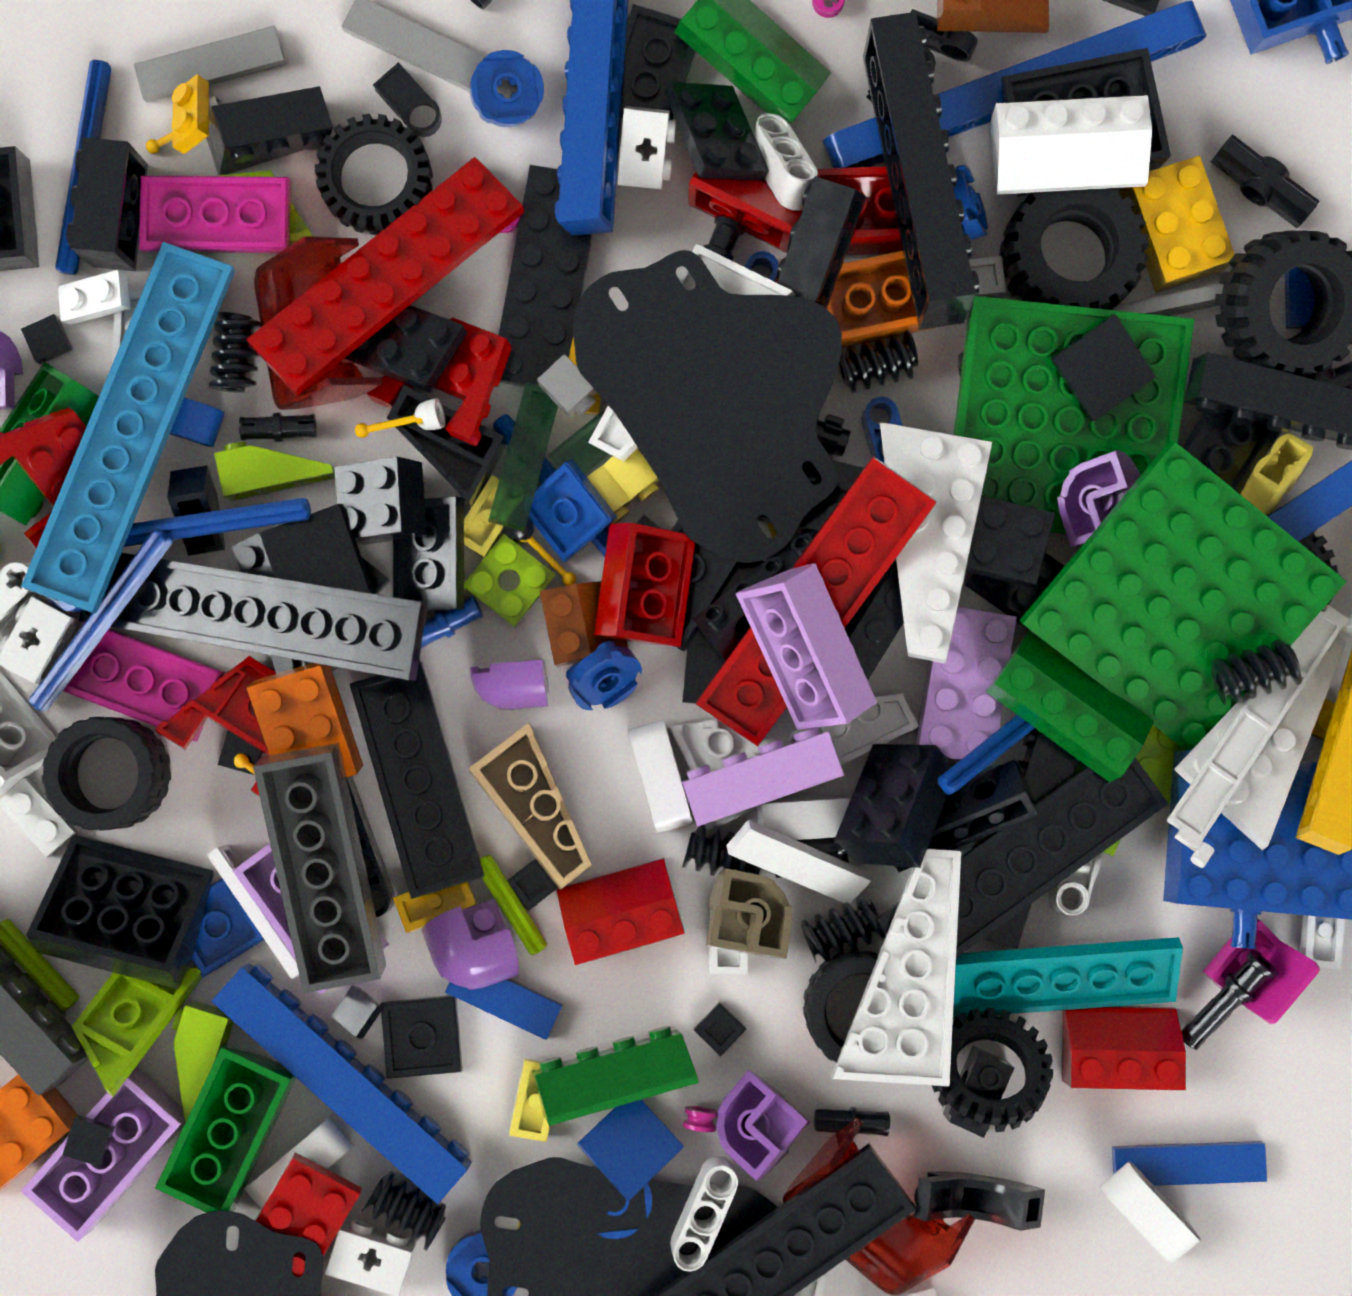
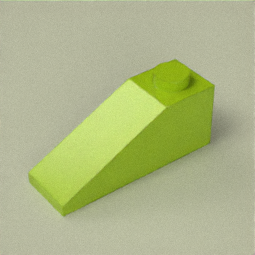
(258, 471)
(197, 1041)

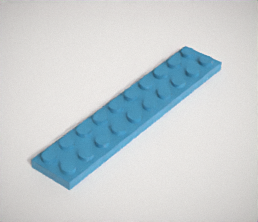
(128, 428)

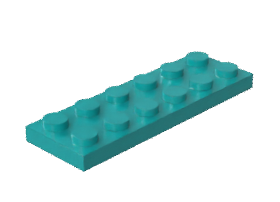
(1068, 977)

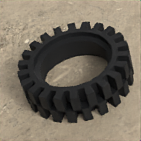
(358, 135)
(1033, 1058)

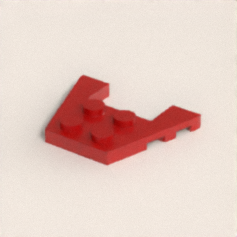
(468, 376)
(45, 453)
(225, 704)

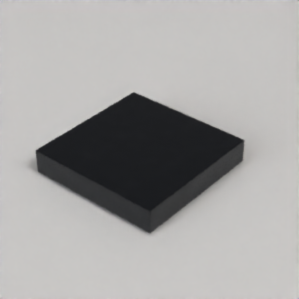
(1102, 367)
(421, 1037)

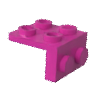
(1276, 994)

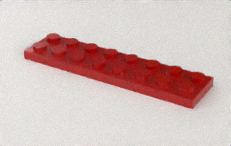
(385, 276)
(852, 557)

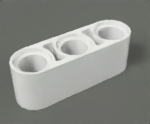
(786, 160)
(660, 776)
(323, 1146)
(1150, 1212)
(703, 1231)

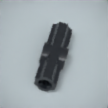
(1265, 181)

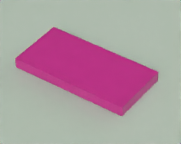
(215, 213)
(140, 679)

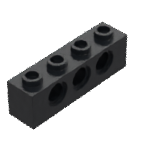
(724, 620)
(983, 808)

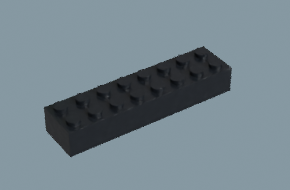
(919, 171)

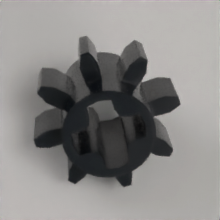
(832, 435)

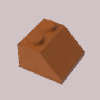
(571, 621)

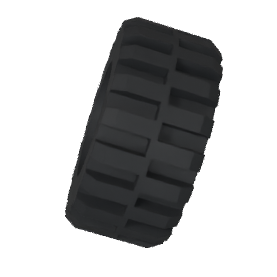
(1098, 210)
(1248, 295)

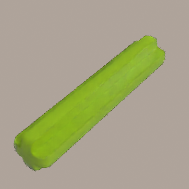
(512, 906)
(37, 966)

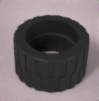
(62, 765)
(819, 989)

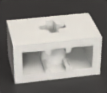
(635, 168)
(51, 626)
(352, 1263)

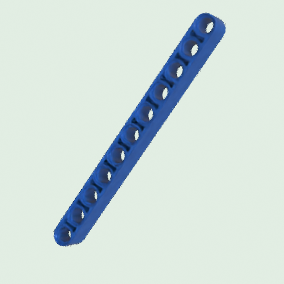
(975, 101)

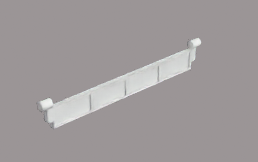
(1246, 739)

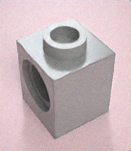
(567, 387)

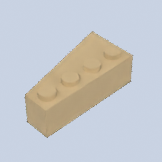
(529, 800)

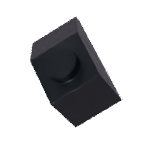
(193, 493)

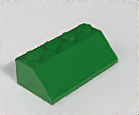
(753, 54)
(45, 394)
(1071, 708)
(614, 1075)
(226, 1130)

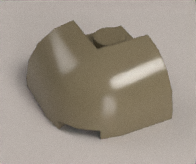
(749, 915)

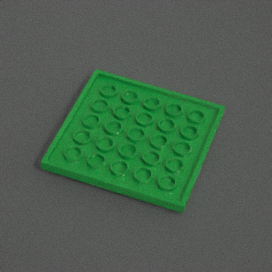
(1031, 416)
(1173, 584)

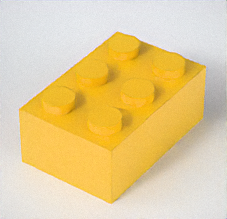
(1182, 224)

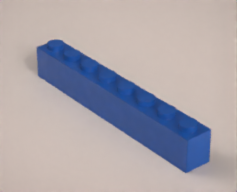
(592, 116)
(343, 1081)

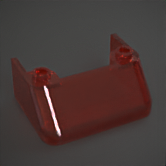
(282, 282)
(907, 1250)

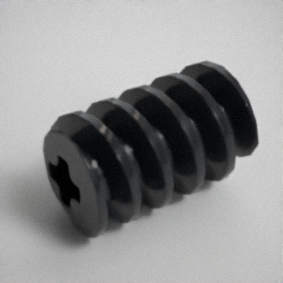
(234, 353)
(879, 361)
(1255, 670)
(714, 851)
(842, 929)
(406, 1209)

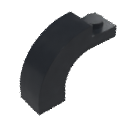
(981, 1196)

